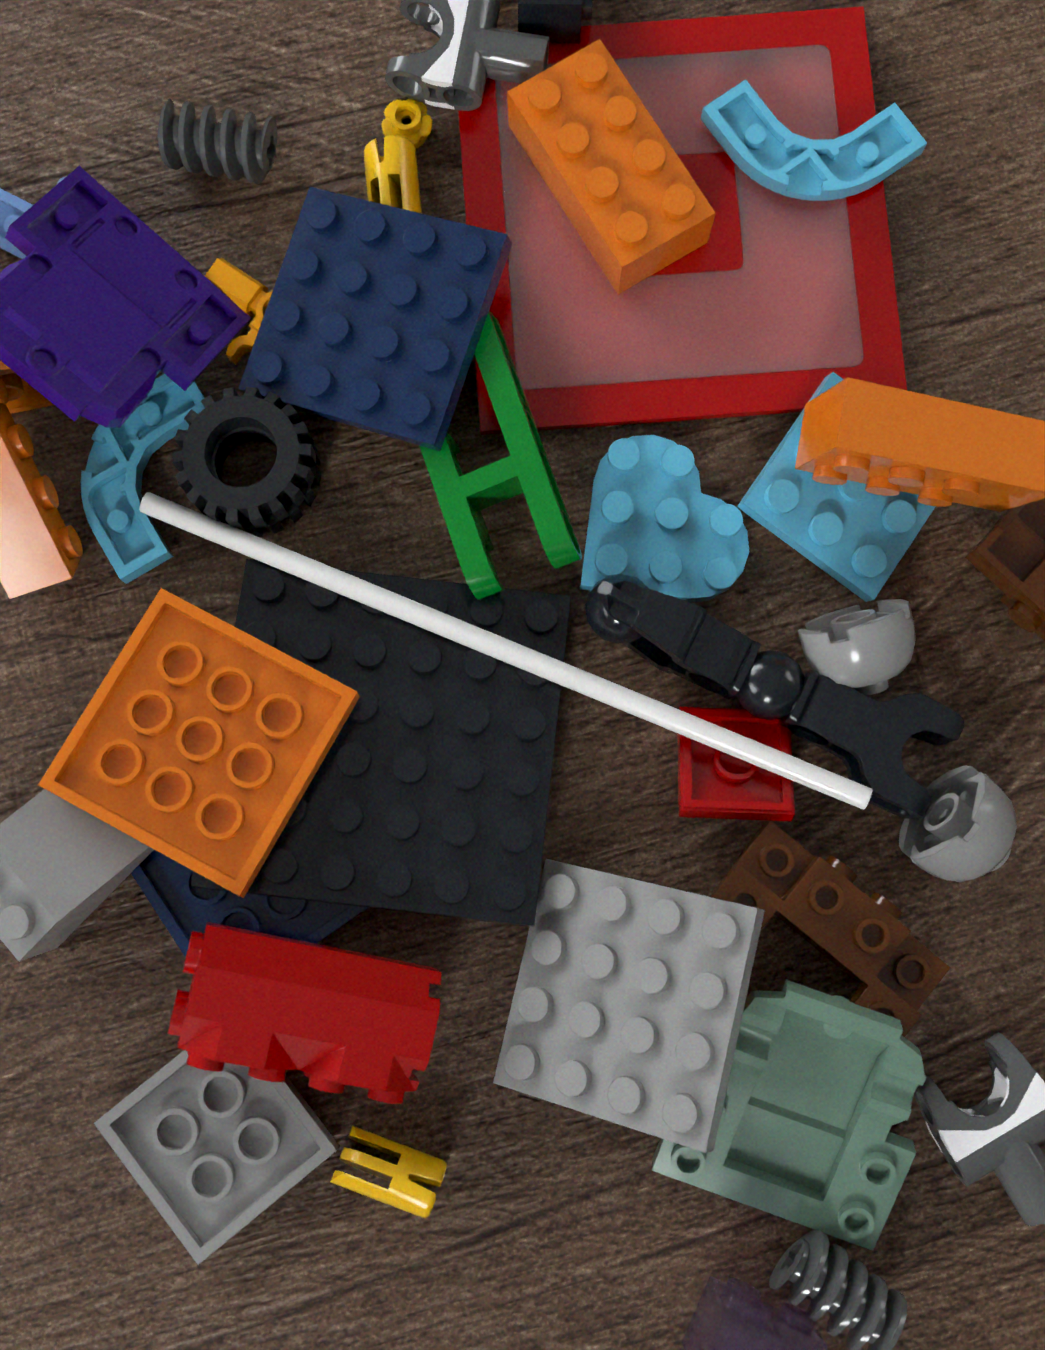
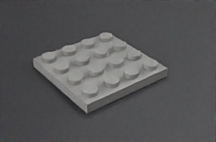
(630, 1002)

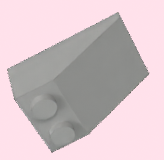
(57, 871)

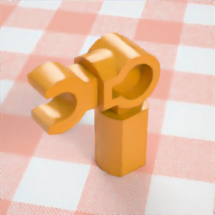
(247, 295)

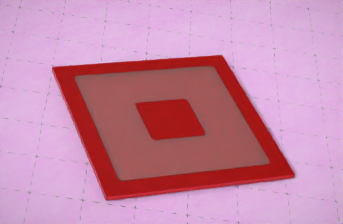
(751, 313)

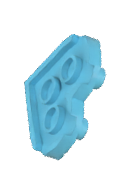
(659, 525)

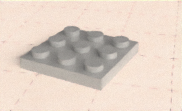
(214, 1147)

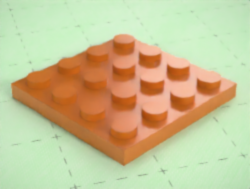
(200, 742)

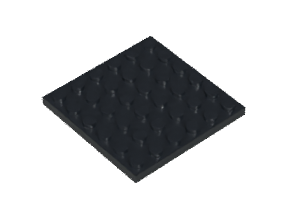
(439, 767)

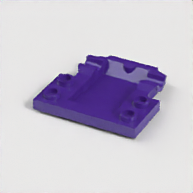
(104, 305)

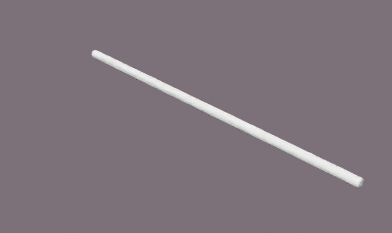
(508, 651)

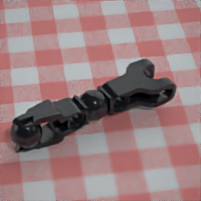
(772, 686)

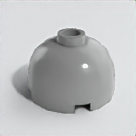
(861, 645)
(964, 829)

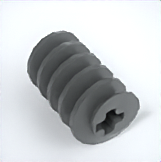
(216, 145)
(843, 1290)

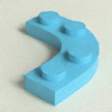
(806, 166)
(115, 473)

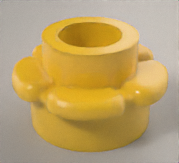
(416, 111)

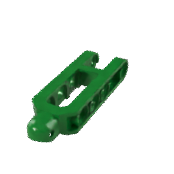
(523, 471)

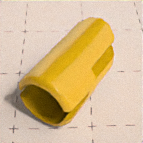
(394, 176)
(411, 1166)

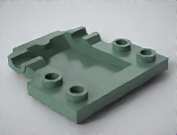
(811, 1115)

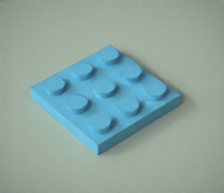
(836, 527)

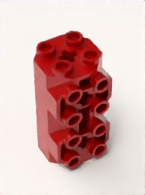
(307, 1010)

